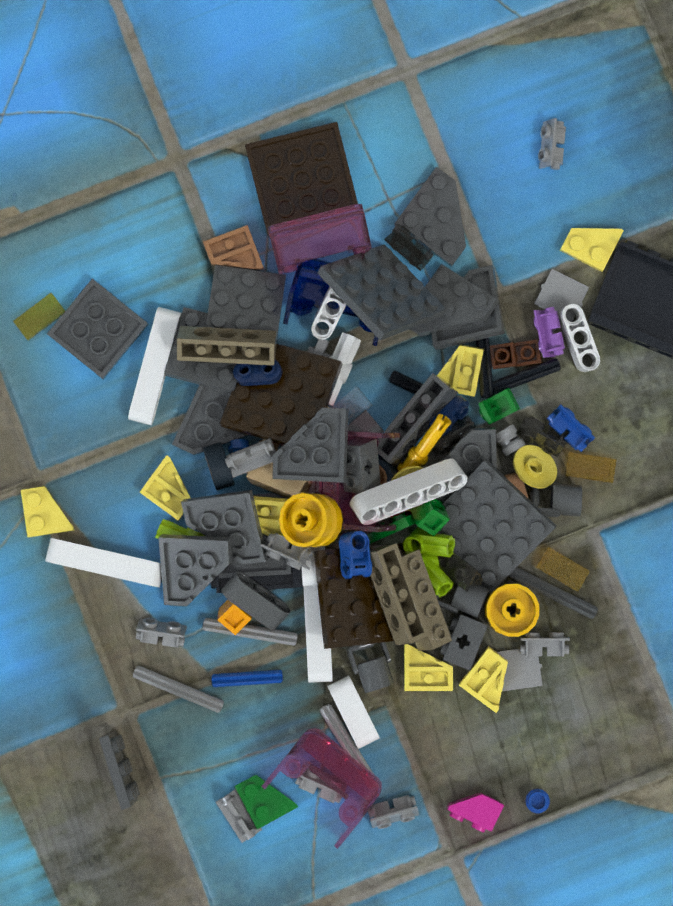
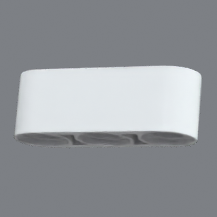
(327, 315)
(579, 325)
(353, 712)

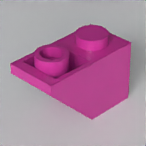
(478, 809)

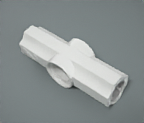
(344, 352)

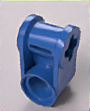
(355, 556)

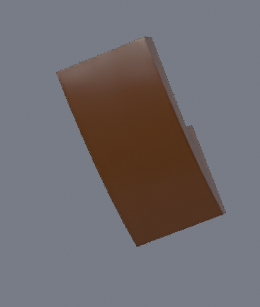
(515, 354)

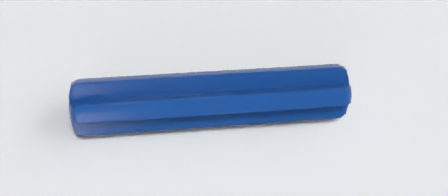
(247, 678)

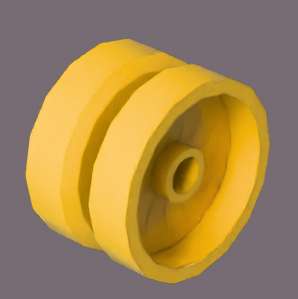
(310, 520)
(524, 617)

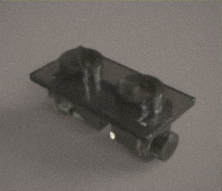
(401, 241)
(532, 432)
(448, 441)
(460, 571)

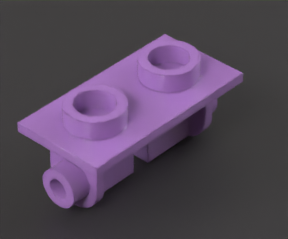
(549, 343)

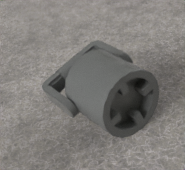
(564, 500)
(467, 602)
(372, 673)

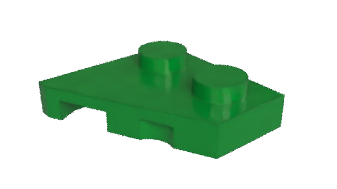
(401, 523)
(263, 804)

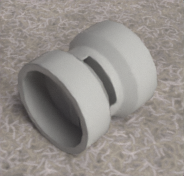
(509, 440)

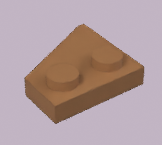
(234, 250)

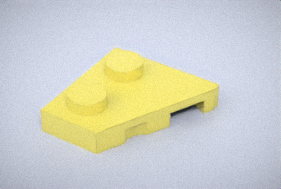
(486, 678)

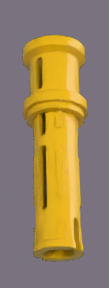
(419, 455)

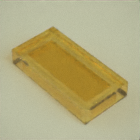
(39, 316)
(590, 467)
(562, 569)

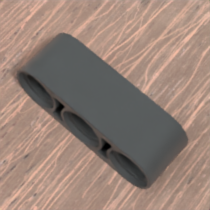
(255, 600)

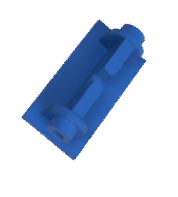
(564, 419)

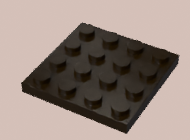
(301, 174)
(283, 407)
(348, 607)

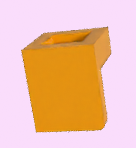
(232, 617)

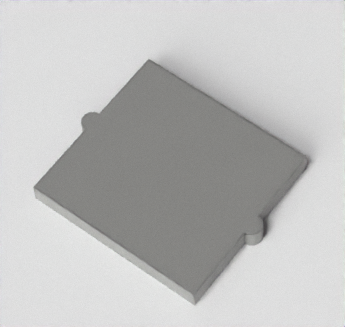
(561, 291)
(521, 670)

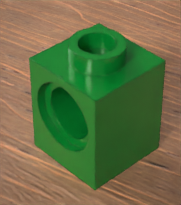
(430, 516)

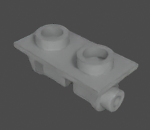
(552, 133)
(250, 458)
(296, 555)
(172, 632)
(555, 644)
(310, 782)
(237, 816)
(385, 816)

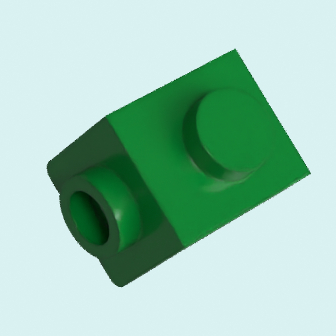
(498, 406)

